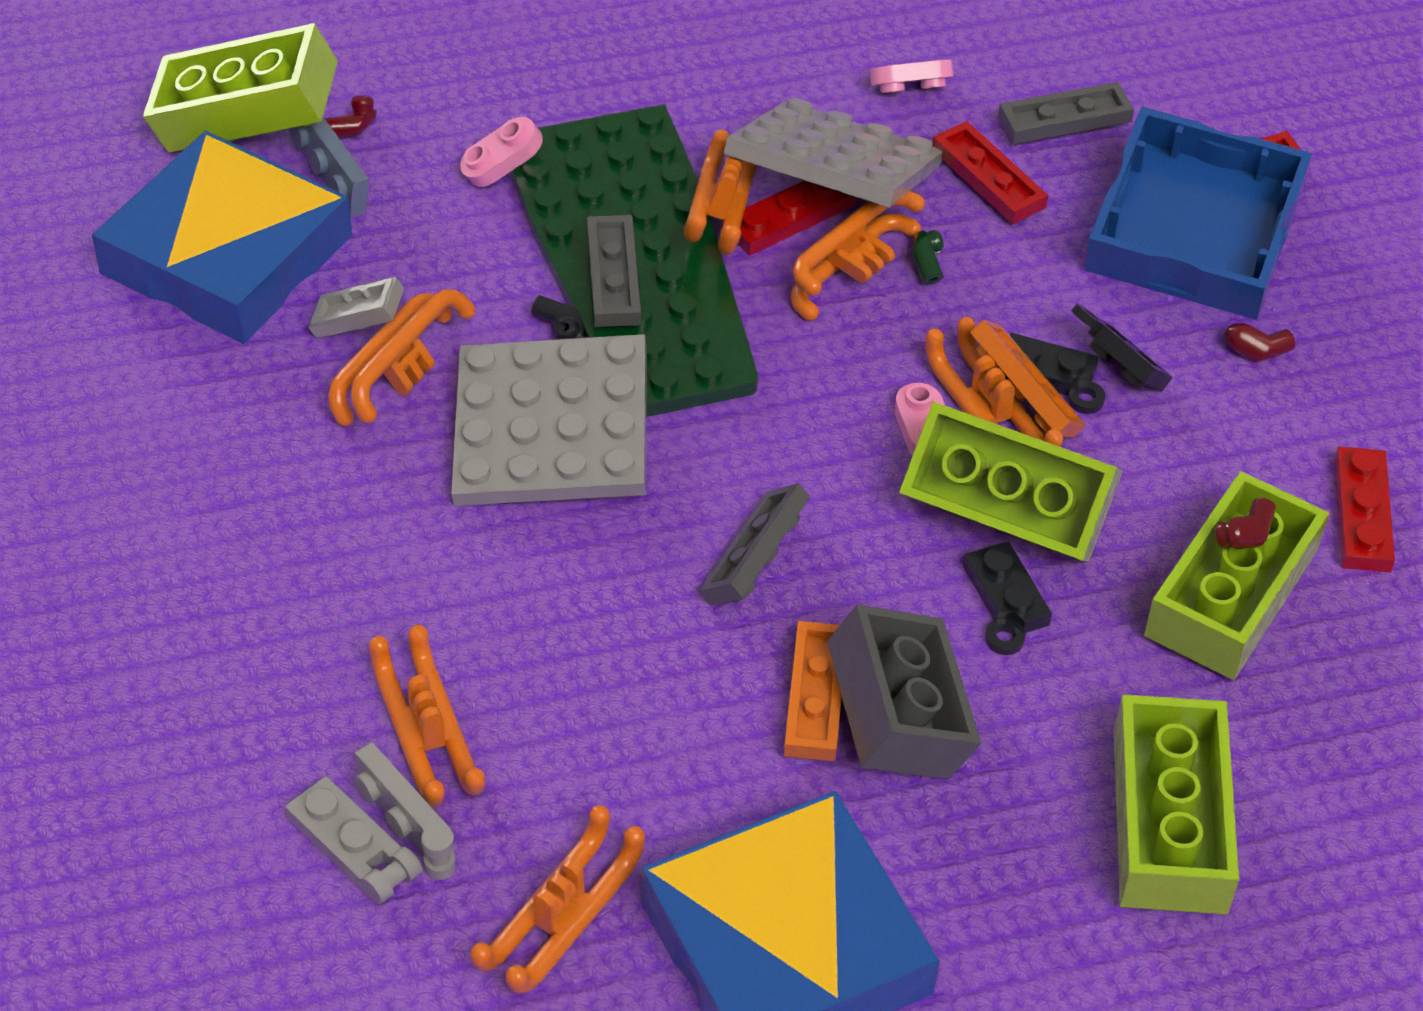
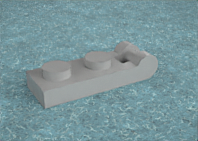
(406, 811)
(352, 840)

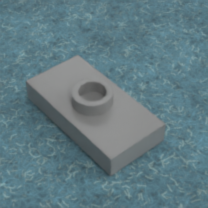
(356, 307)

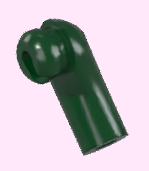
(924, 251)

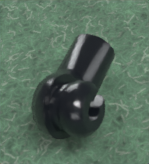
(564, 318)

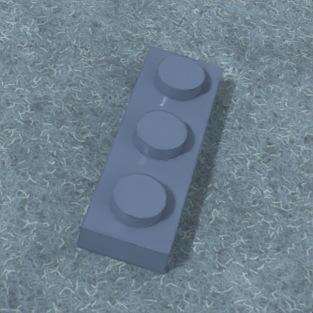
(333, 163)

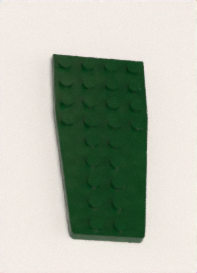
(687, 305)

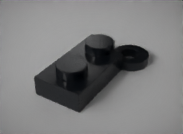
(1111, 344)
(1067, 371)
(1007, 596)

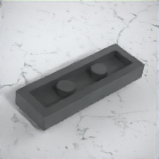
(1065, 112)
(613, 271)
(754, 545)

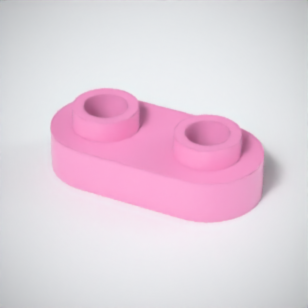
(929, 74)
(501, 151)
(912, 408)

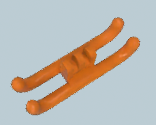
(721, 200)
(851, 248)
(395, 353)
(990, 394)
(427, 720)
(562, 905)

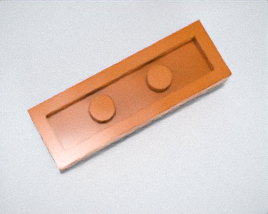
(1027, 379)
(813, 696)

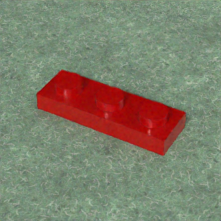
(990, 172)
(789, 214)
(1364, 509)

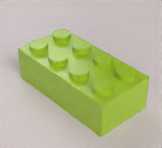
(242, 87)
(1011, 481)
(1226, 598)
(1175, 805)

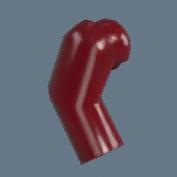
(357, 120)
(1257, 345)
(1249, 530)

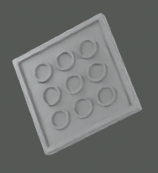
(835, 151)
(550, 420)

